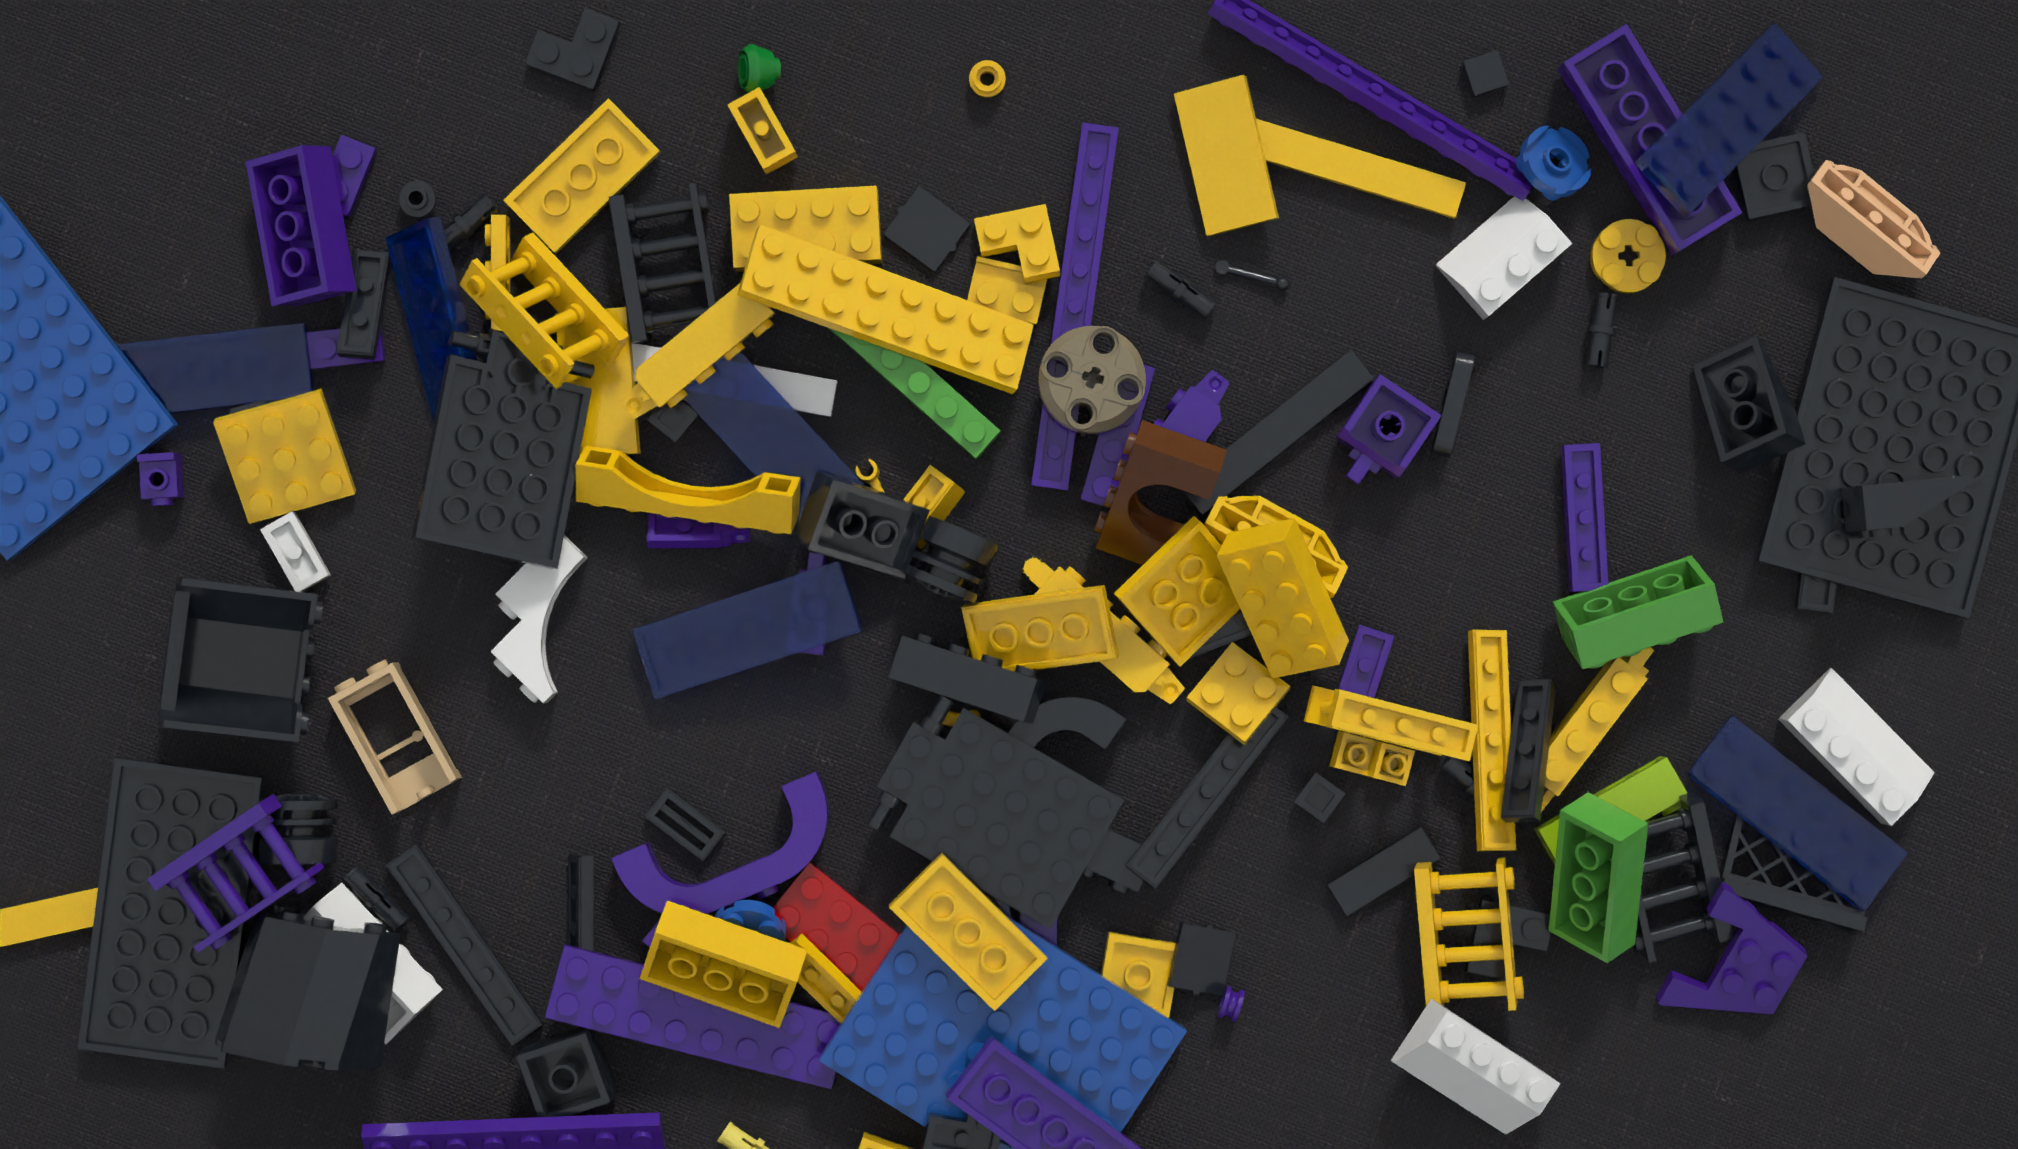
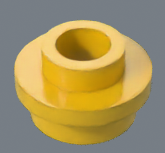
(981, 68)

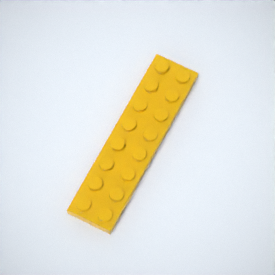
(885, 309)

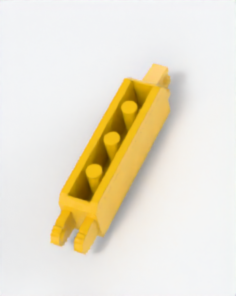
(695, 351)
(1138, 664)
(1592, 719)

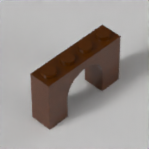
(1154, 458)

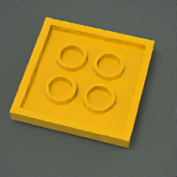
(284, 456)
(1181, 592)

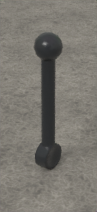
(1222, 268)

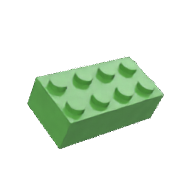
(1638, 612)
(1598, 877)

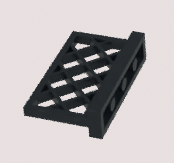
(1780, 899)

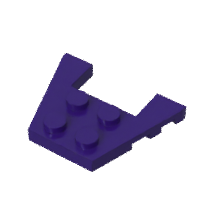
(1750, 972)

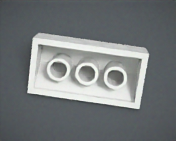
(1858, 748)
(412, 984)
(1474, 1069)

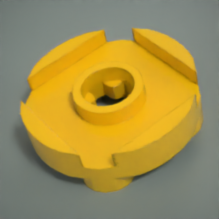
(1644, 269)

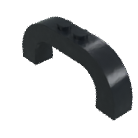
(1072, 714)

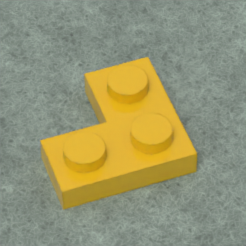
(1024, 231)

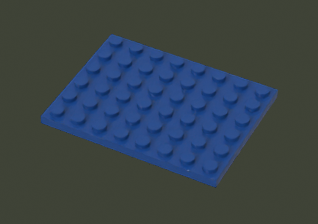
(67, 395)
(925, 1025)

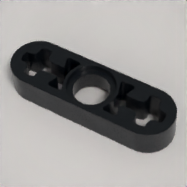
(1452, 403)

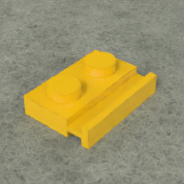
(1003, 289)

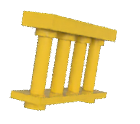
(563, 292)
(1391, 723)
(1434, 919)

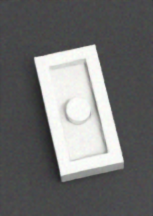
(295, 552)

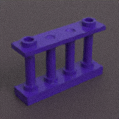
(205, 858)

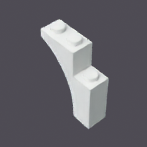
(531, 598)

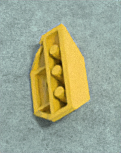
(1252, 511)

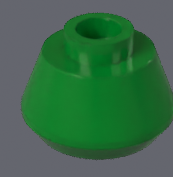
(757, 68)

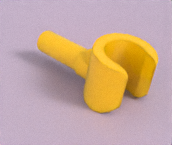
(872, 480)

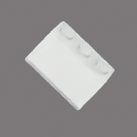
(1503, 255)

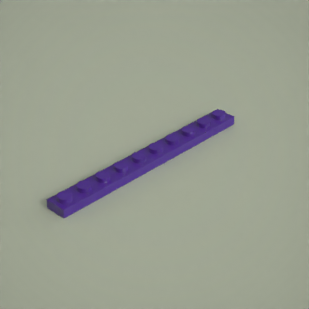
(1373, 93)
(1077, 287)

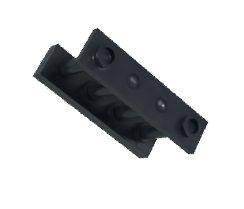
(632, 250)
(1698, 852)

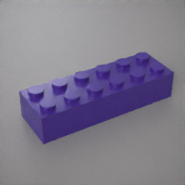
(1629, 113)

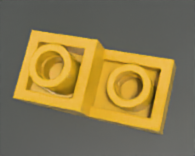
(1372, 758)

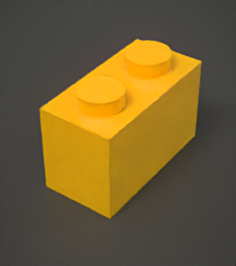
(762, 130)

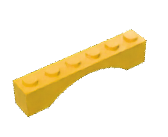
(617, 481)

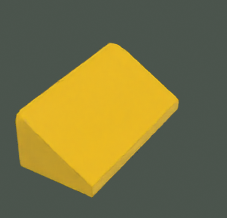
(936, 494)

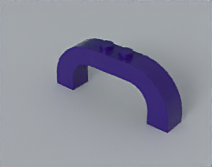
(653, 888)

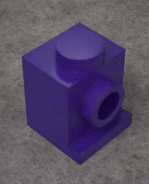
(171, 467)

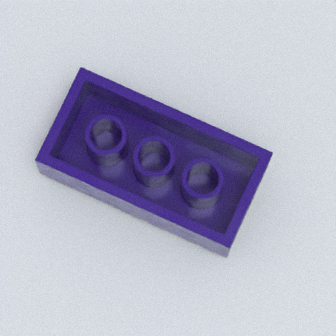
(301, 225)

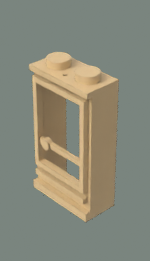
(418, 779)

